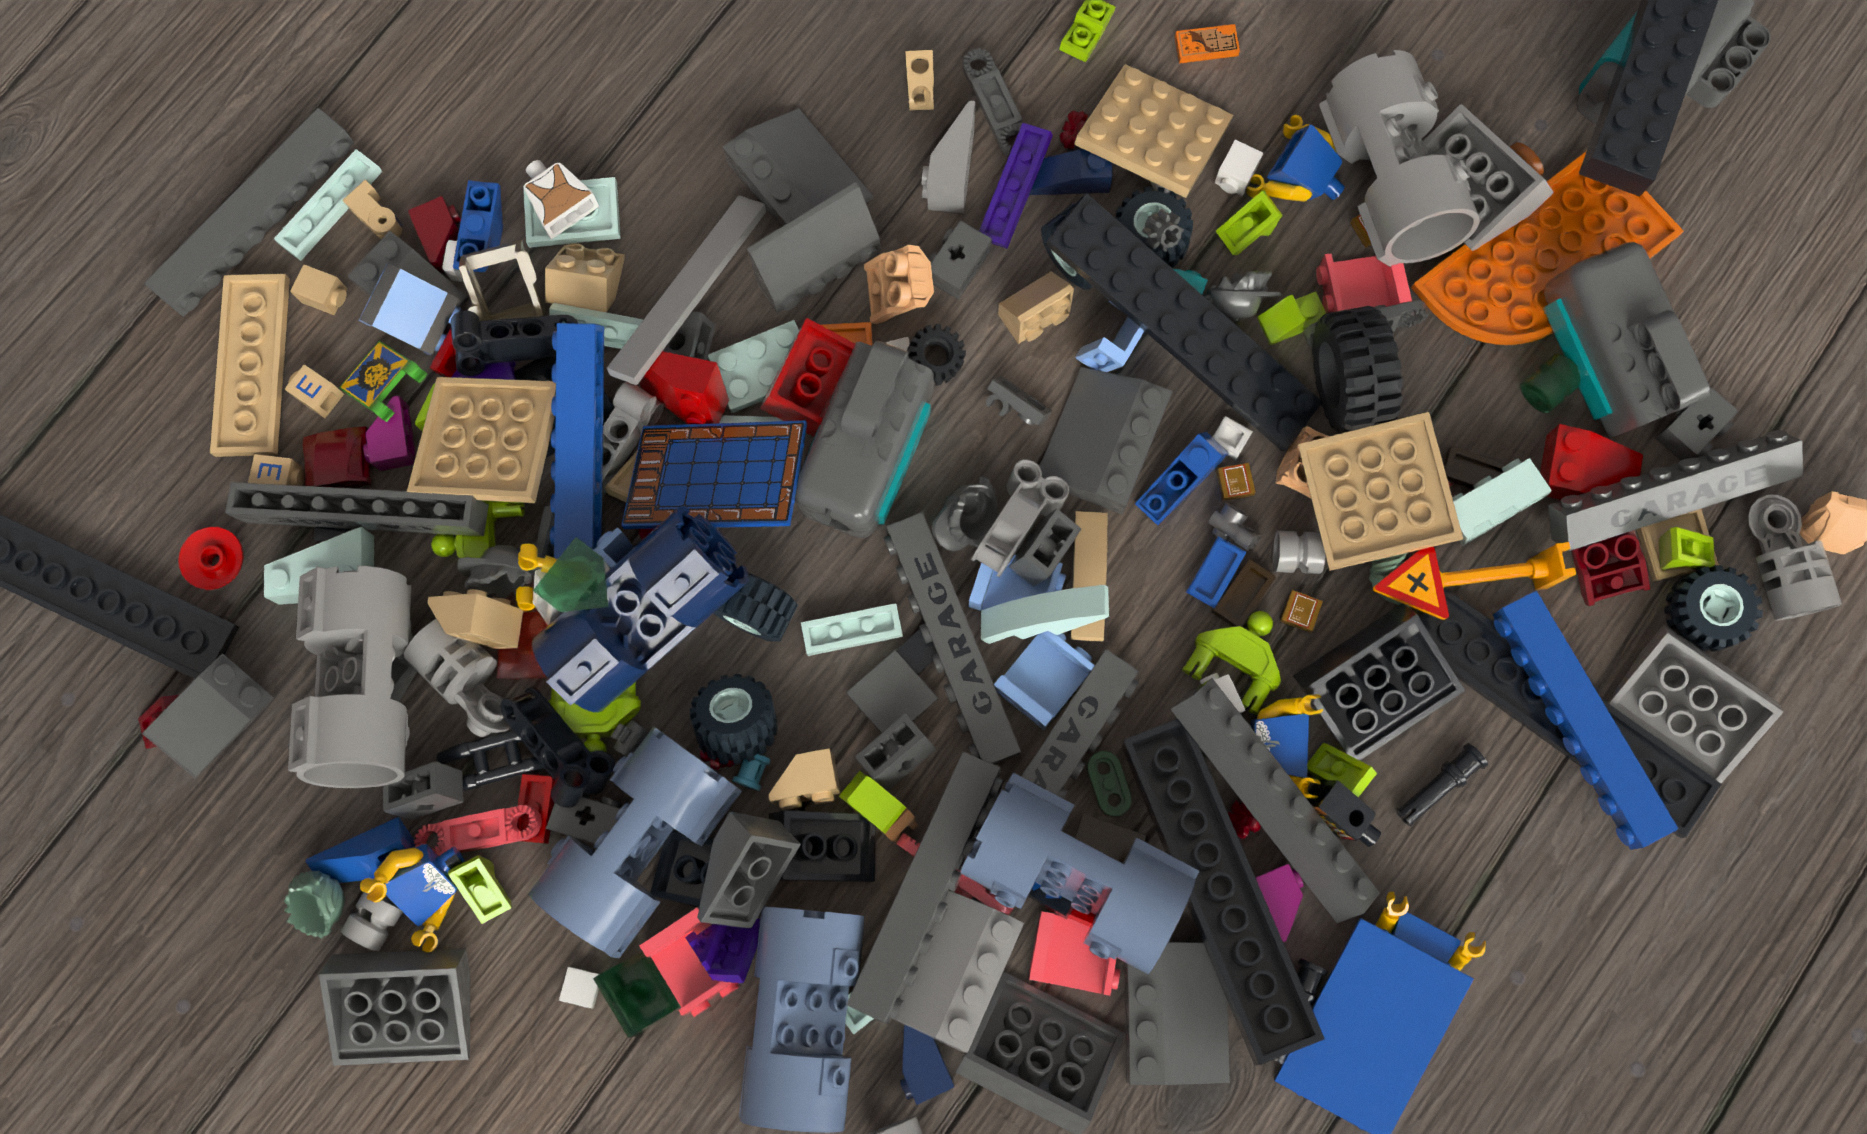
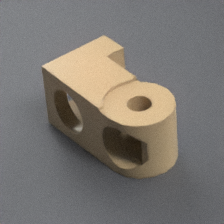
(920, 79)
(364, 205)

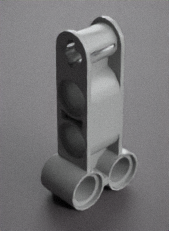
(632, 408)
(1021, 512)

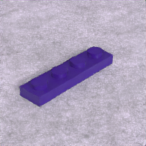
(1015, 184)

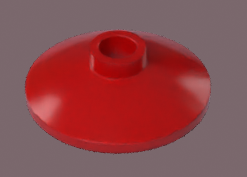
(197, 557)

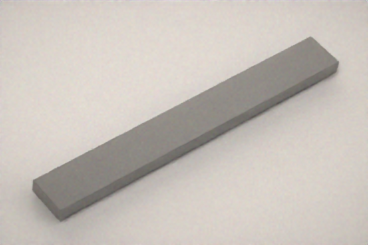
(686, 290)

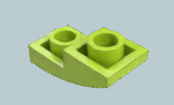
(1087, 29)

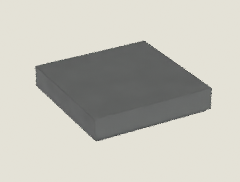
(891, 692)

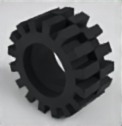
(948, 342)

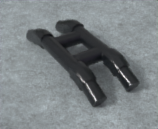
(478, 750)

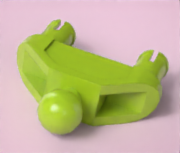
(474, 546)
(1245, 652)
(597, 724)

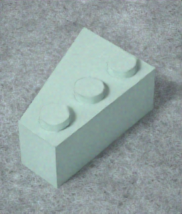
(1499, 498)
(343, 551)

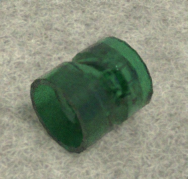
(1552, 383)

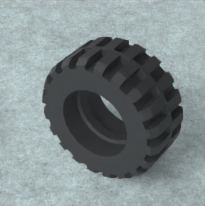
(1357, 368)

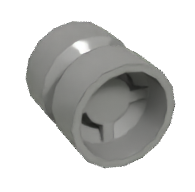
(1298, 552)
(370, 923)

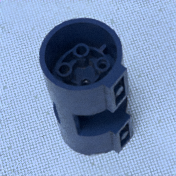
(654, 603)

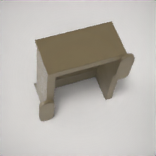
(495, 255)

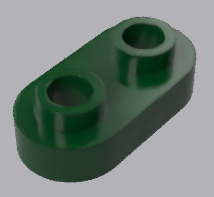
(1109, 784)

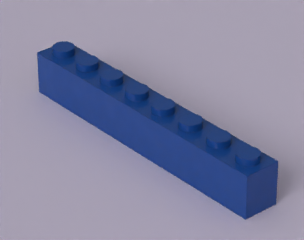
(577, 435)
(1584, 722)

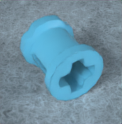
(751, 772)

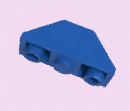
(480, 220)

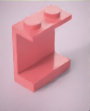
(1361, 283)
(1066, 961)
(682, 967)

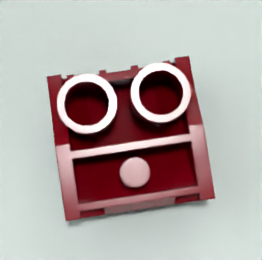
(336, 458)
(1610, 568)

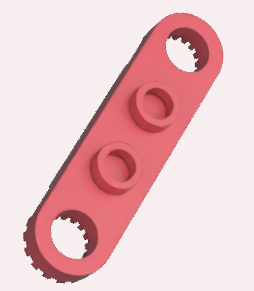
(481, 830)
(966, 886)

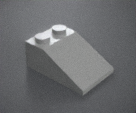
(949, 166)

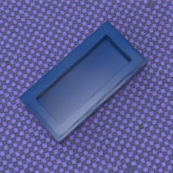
(1216, 572)

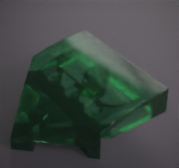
(575, 580)

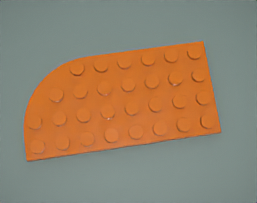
(1501, 285)

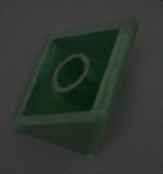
(637, 994)

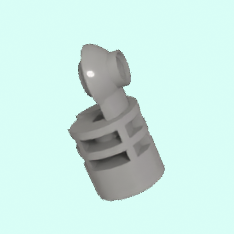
(1793, 574)
(458, 674)

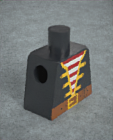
(1344, 812)

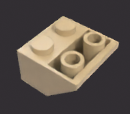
(583, 277)
(1037, 307)
(478, 618)
(807, 778)

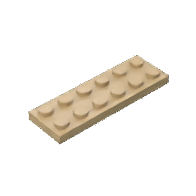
(250, 365)

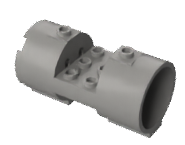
(1418, 201)
(351, 727)

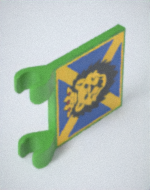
(378, 376)

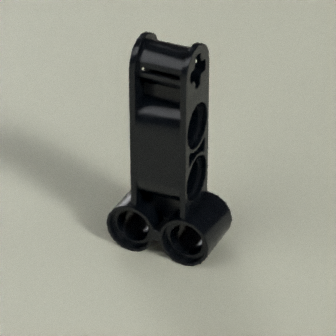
(501, 340)
(557, 748)

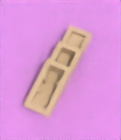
(1090, 565)

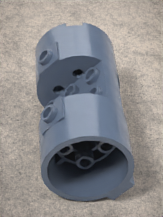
(598, 889)
(1132, 900)
(796, 1060)

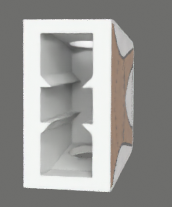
(557, 197)

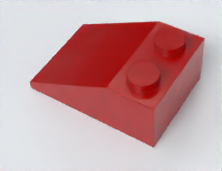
(808, 376)
(687, 387)
(1582, 460)

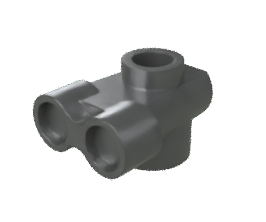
(1229, 524)

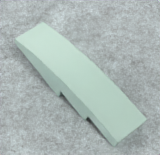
(1045, 612)

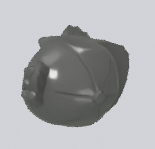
(1241, 294)
(966, 516)
(495, 571)

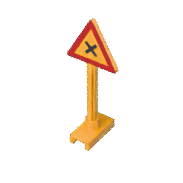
(1421, 583)

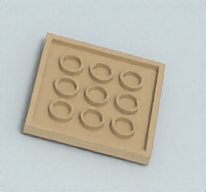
(1154, 130)
(485, 439)
(1380, 491)

